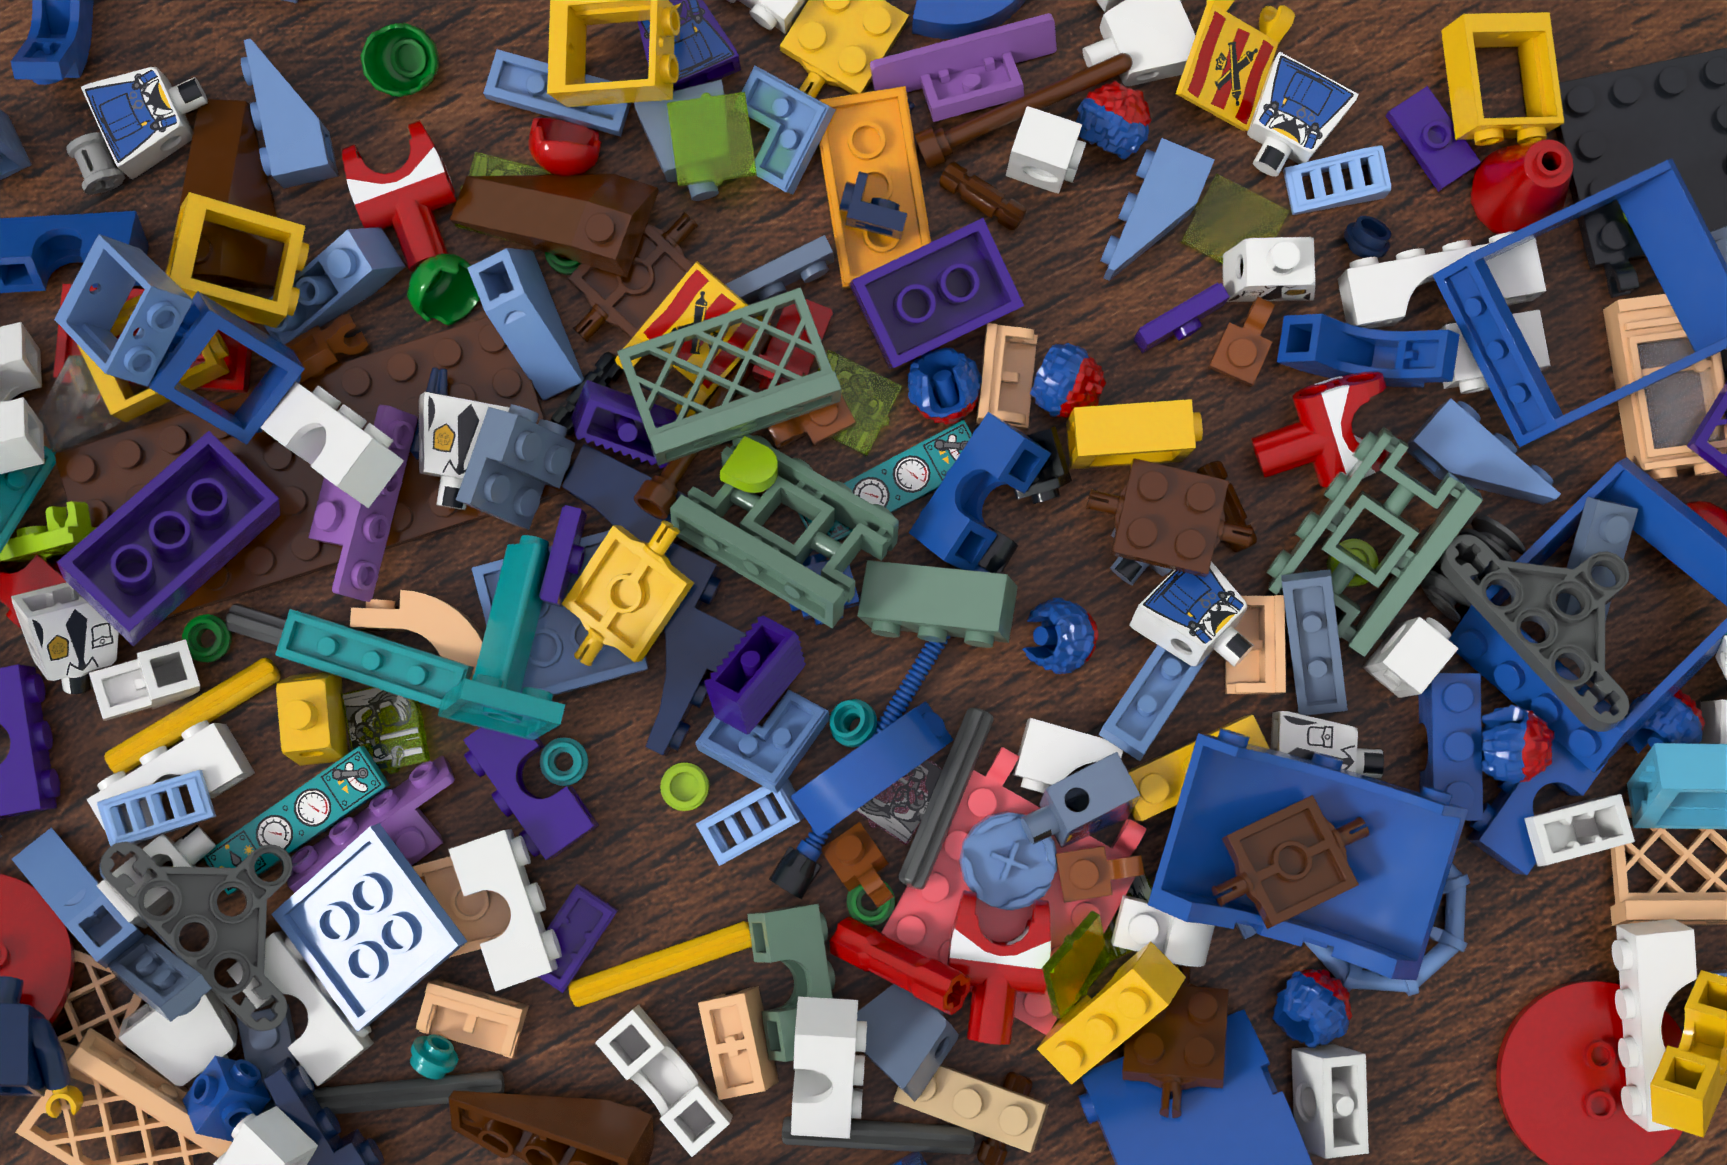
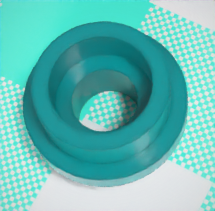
(845, 714)
(549, 757)
(433, 1056)

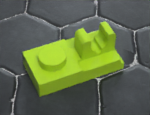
(60, 538)

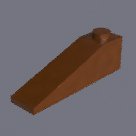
(228, 168)
(573, 216)
(554, 1128)

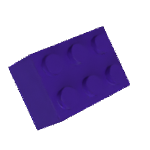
(936, 293)

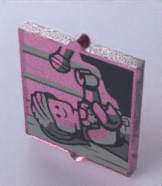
(903, 803)

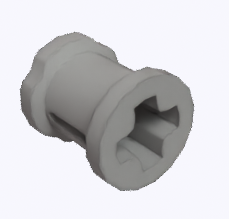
(95, 163)

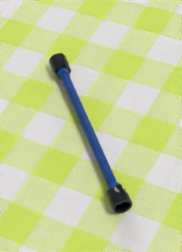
(799, 865)

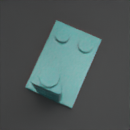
(494, 694)

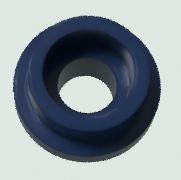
(1368, 237)

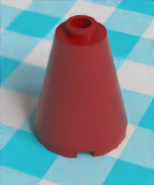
(1521, 184)

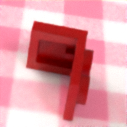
(800, 361)

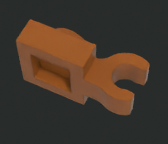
(318, 347)
(1242, 348)
(818, 424)
(857, 861)
(1088, 873)

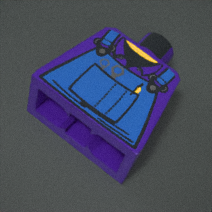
(700, 47)

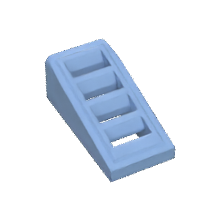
(1378, 172)
(115, 823)
(716, 840)

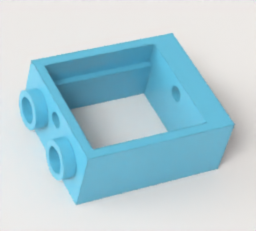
(1680, 787)

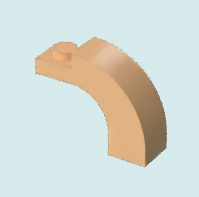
(440, 623)

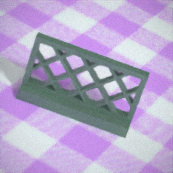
(745, 414)

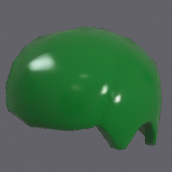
(400, 59)
(442, 289)

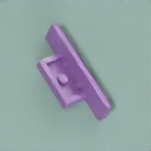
(970, 69)
(361, 529)
(397, 814)

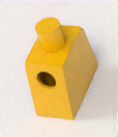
(312, 718)

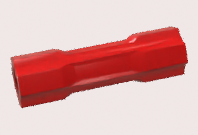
(921, 976)

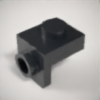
(1053, 473)

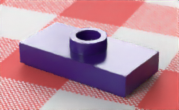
(1431, 139)
(1182, 319)
(565, 556)
(578, 930)

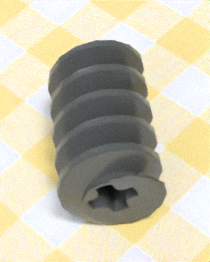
(1442, 591)

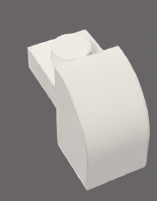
(152, 680)
(1178, 940)

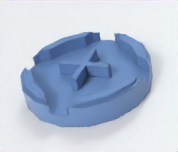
(1004, 863)

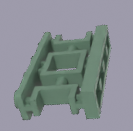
(775, 561)
(1405, 563)

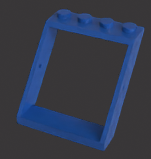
(1679, 254)
(1670, 529)

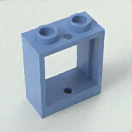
(91, 314)

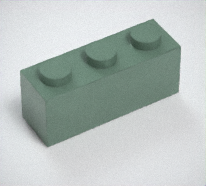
(937, 603)

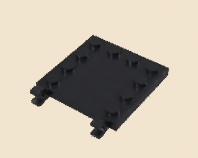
(1632, 122)

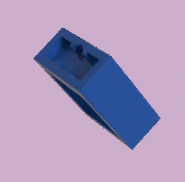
(193, 335)

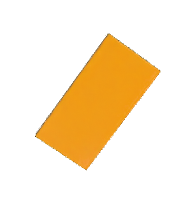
(875, 137)

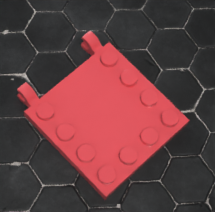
(926, 916)

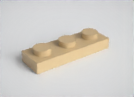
(980, 1107)

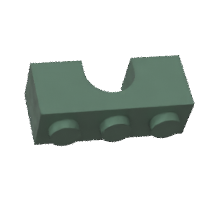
(796, 939)

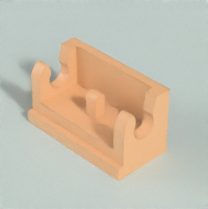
(1007, 374)
(1265, 665)
(472, 1017)
(737, 1043)

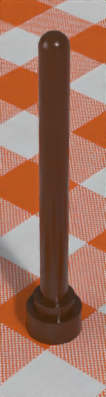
(939, 143)
(659, 493)

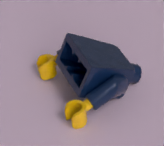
(32, 1053)

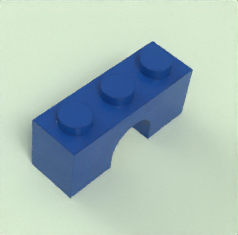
(40, 244)
(953, 517)
(1454, 731)
(1503, 827)

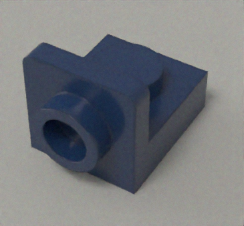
(878, 217)

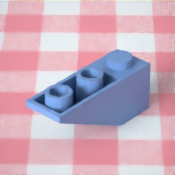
(294, 137)
(1167, 197)
(339, 279)
(527, 319)
(1486, 461)
(75, 898)

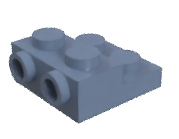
(514, 464)

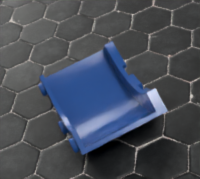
(1397, 867)
(1215, 1125)

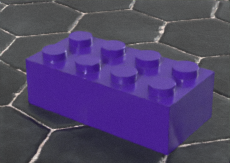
(170, 538)

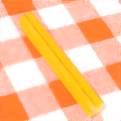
(204, 707)
(660, 964)

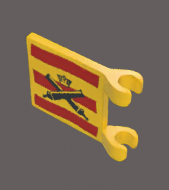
(1232, 61)
(694, 300)

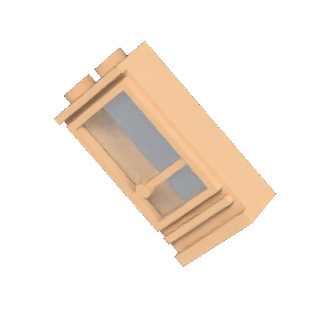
(1665, 415)

